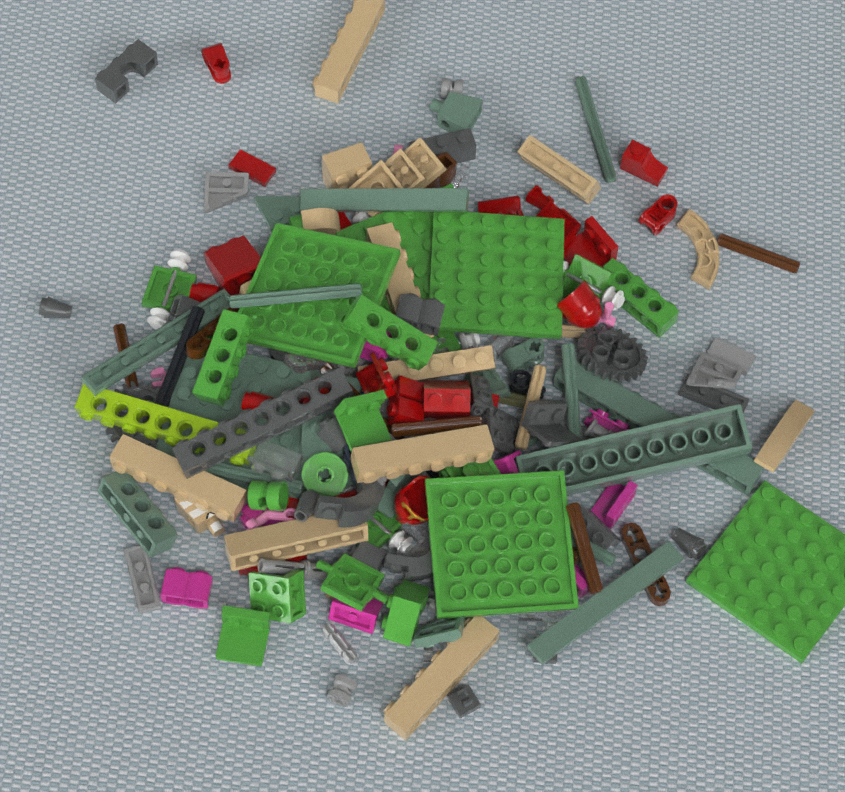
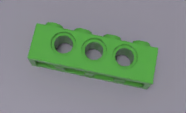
(640, 308)
(421, 344)
(220, 346)

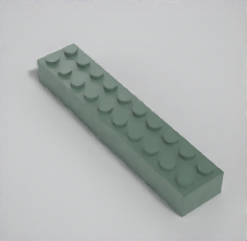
(645, 450)

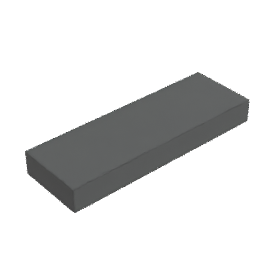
(712, 397)

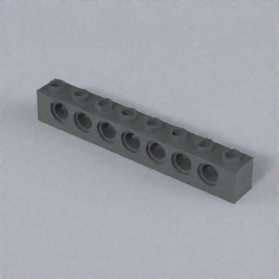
(256, 433)

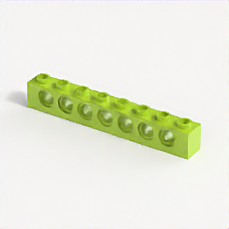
(87, 409)

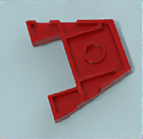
(550, 210)

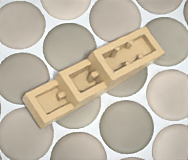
(784, 436)

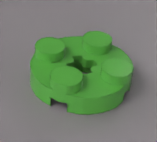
(336, 467)

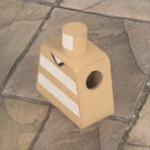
(200, 519)

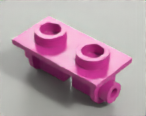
(603, 420)

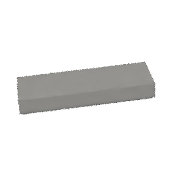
(142, 579)

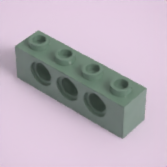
(137, 513)

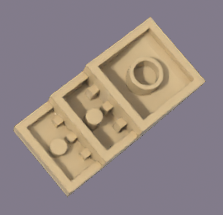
(405, 169)

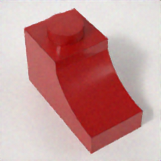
(641, 163)

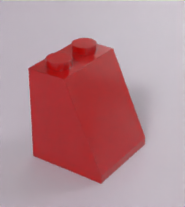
(232, 263)
(446, 399)

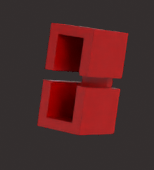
(402, 405)

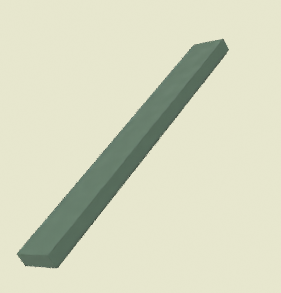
(387, 199)
(151, 346)
(605, 603)

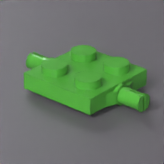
(352, 582)

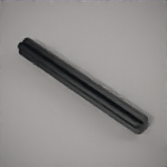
(179, 357)

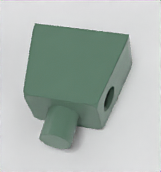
(457, 111)

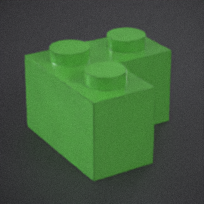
(405, 607)

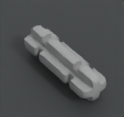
(339, 643)

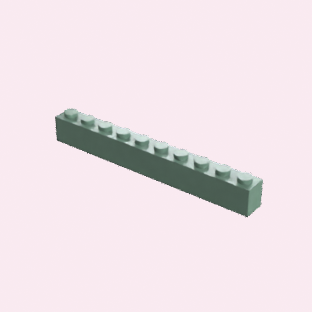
(637, 412)

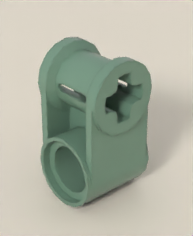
(523, 355)

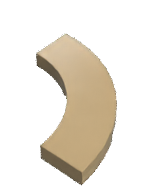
(705, 246)

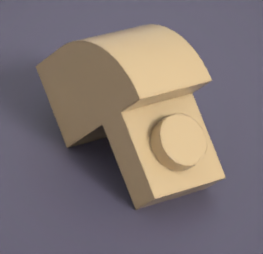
(321, 220)

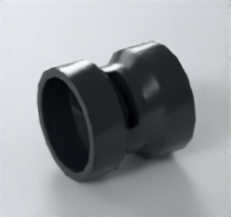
(518, 379)

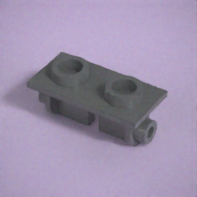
(480, 394)

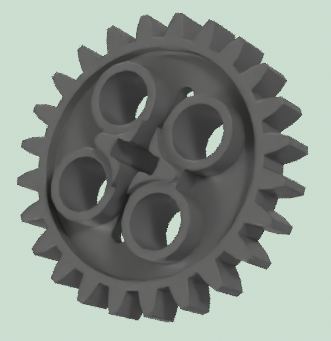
(628, 360)
(140, 392)

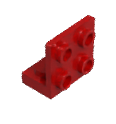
(592, 244)

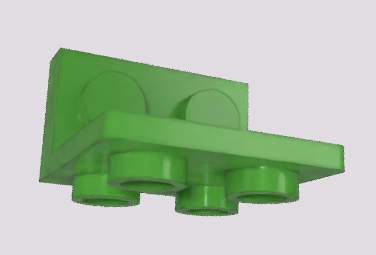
(362, 420)
(278, 595)
(243, 636)

